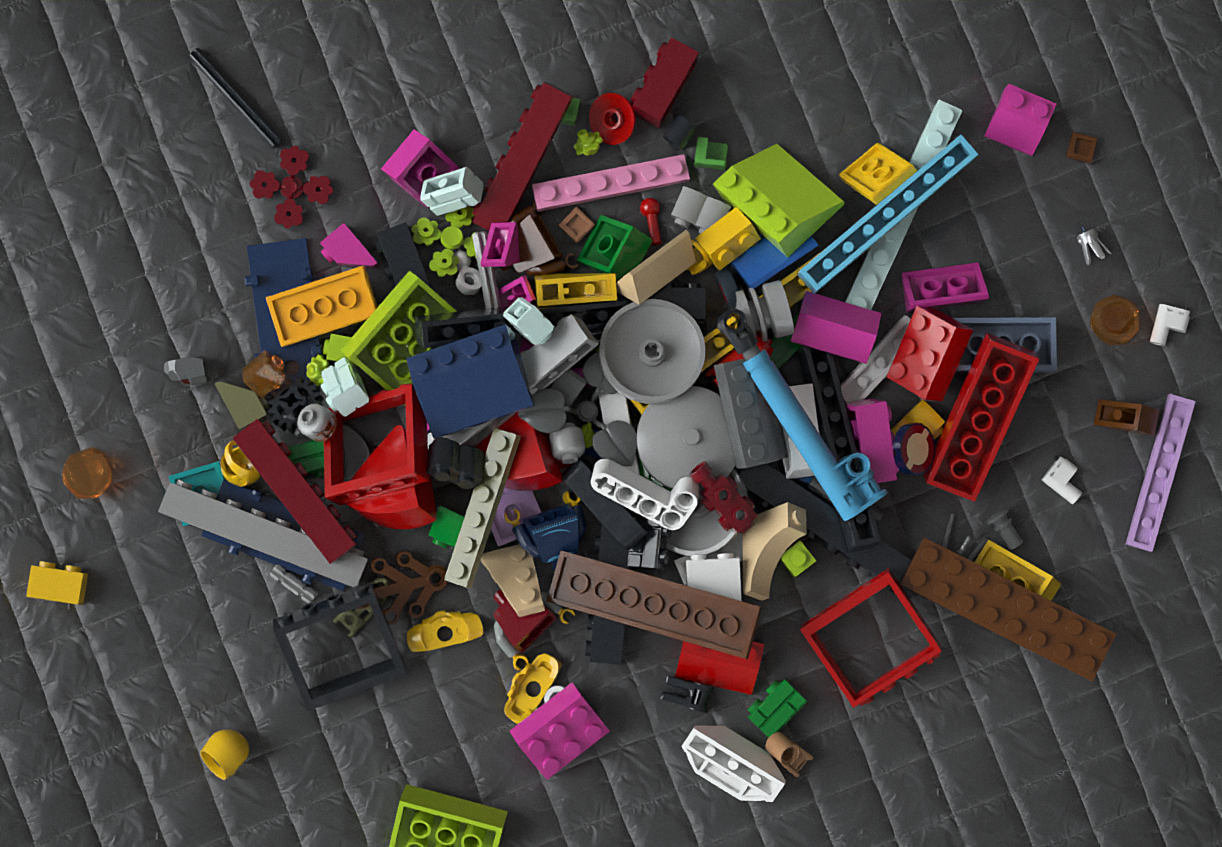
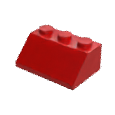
(719, 668)

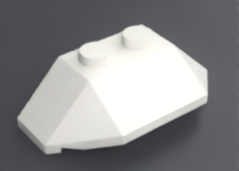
(733, 763)

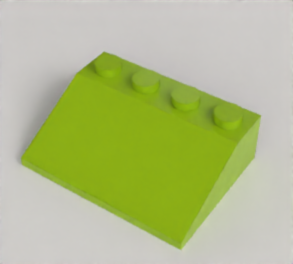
(778, 197)
(390, 332)
(445, 821)

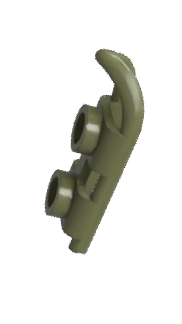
(351, 618)

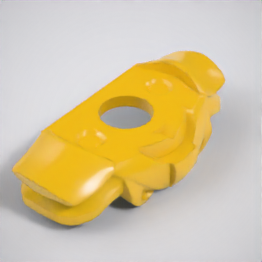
(464, 628)
(542, 670)

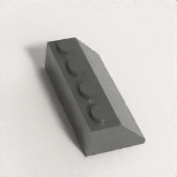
(749, 418)

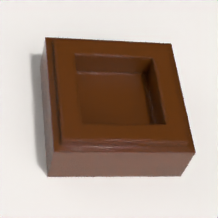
(1081, 147)

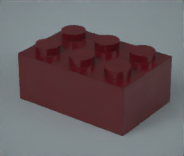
(664, 82)

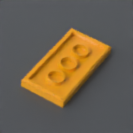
(322, 306)

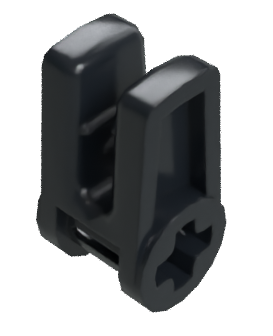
(694, 690)

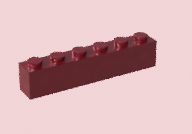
(524, 155)
(295, 491)

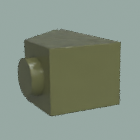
(243, 404)

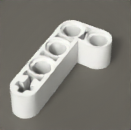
(611, 478)

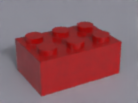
(929, 353)

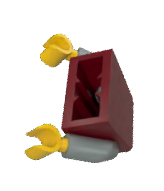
(517, 632)

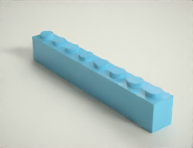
(887, 214)

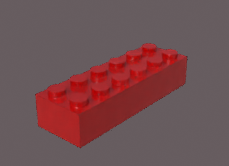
(981, 416)

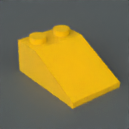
(1017, 570)

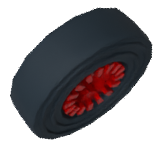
(727, 287)

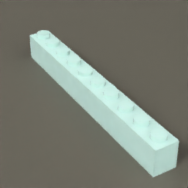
(883, 252)

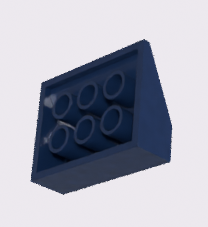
(470, 381)

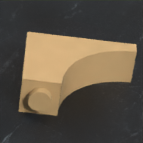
(766, 543)

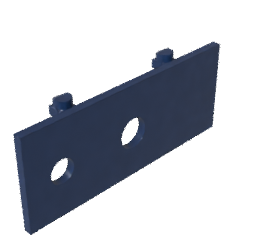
(273, 270)
(273, 509)

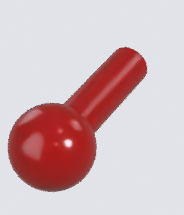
(650, 208)

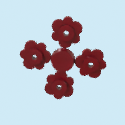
(291, 187)

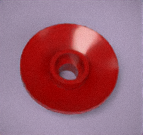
(603, 118)

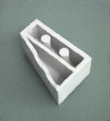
(794, 464)

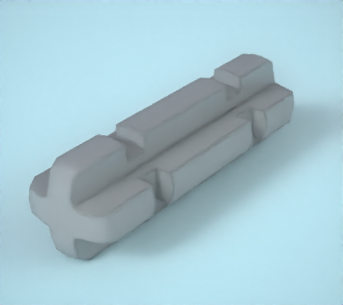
(294, 583)

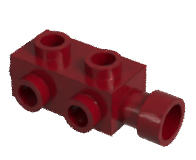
(727, 506)

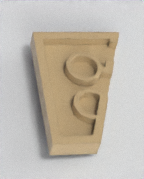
(517, 577)

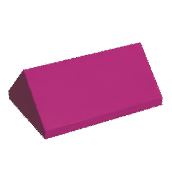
(944, 287)
(836, 327)

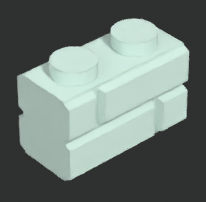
(452, 191)
(529, 321)
(344, 387)

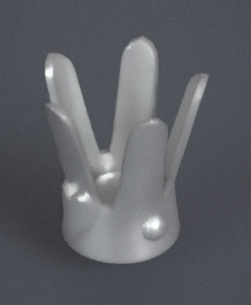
(1091, 237)

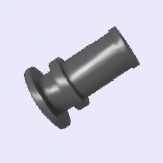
(1005, 528)

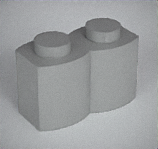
(698, 210)

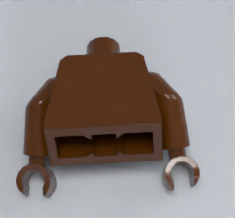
(536, 245)

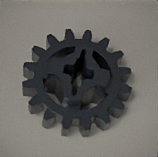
(292, 401)

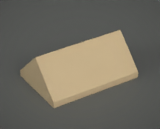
(658, 269)

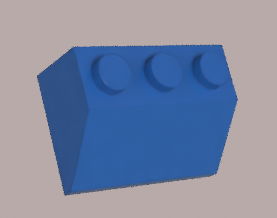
(765, 260)

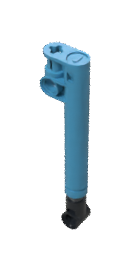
(846, 489)

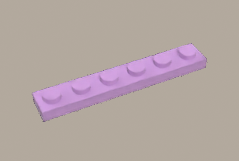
(1160, 472)

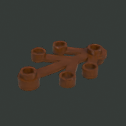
(406, 585)

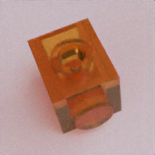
(264, 373)

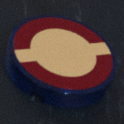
(914, 449)

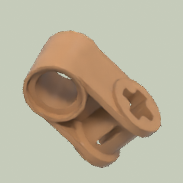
(787, 752)

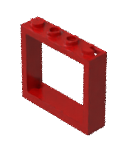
(389, 480)
(887, 680)

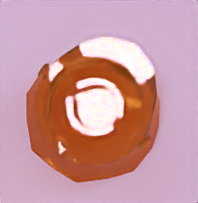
(1115, 320)
(87, 474)

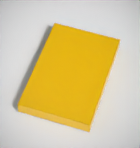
(877, 173)

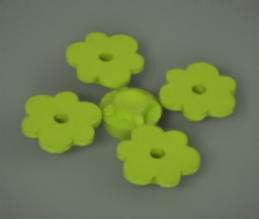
(450, 238)

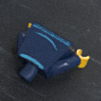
(551, 530)

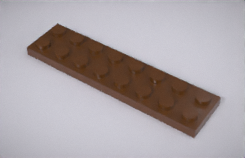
(654, 604)
(1008, 609)

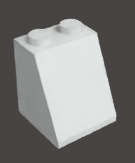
(715, 575)

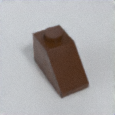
(1126, 417)

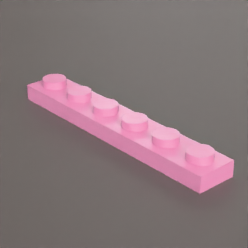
(610, 182)

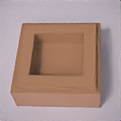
(576, 225)

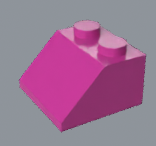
(1020, 119)
(415, 162)

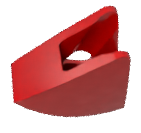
(533, 462)
(400, 508)

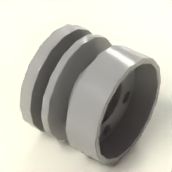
(768, 311)

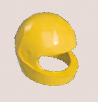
(237, 467)
(229, 751)

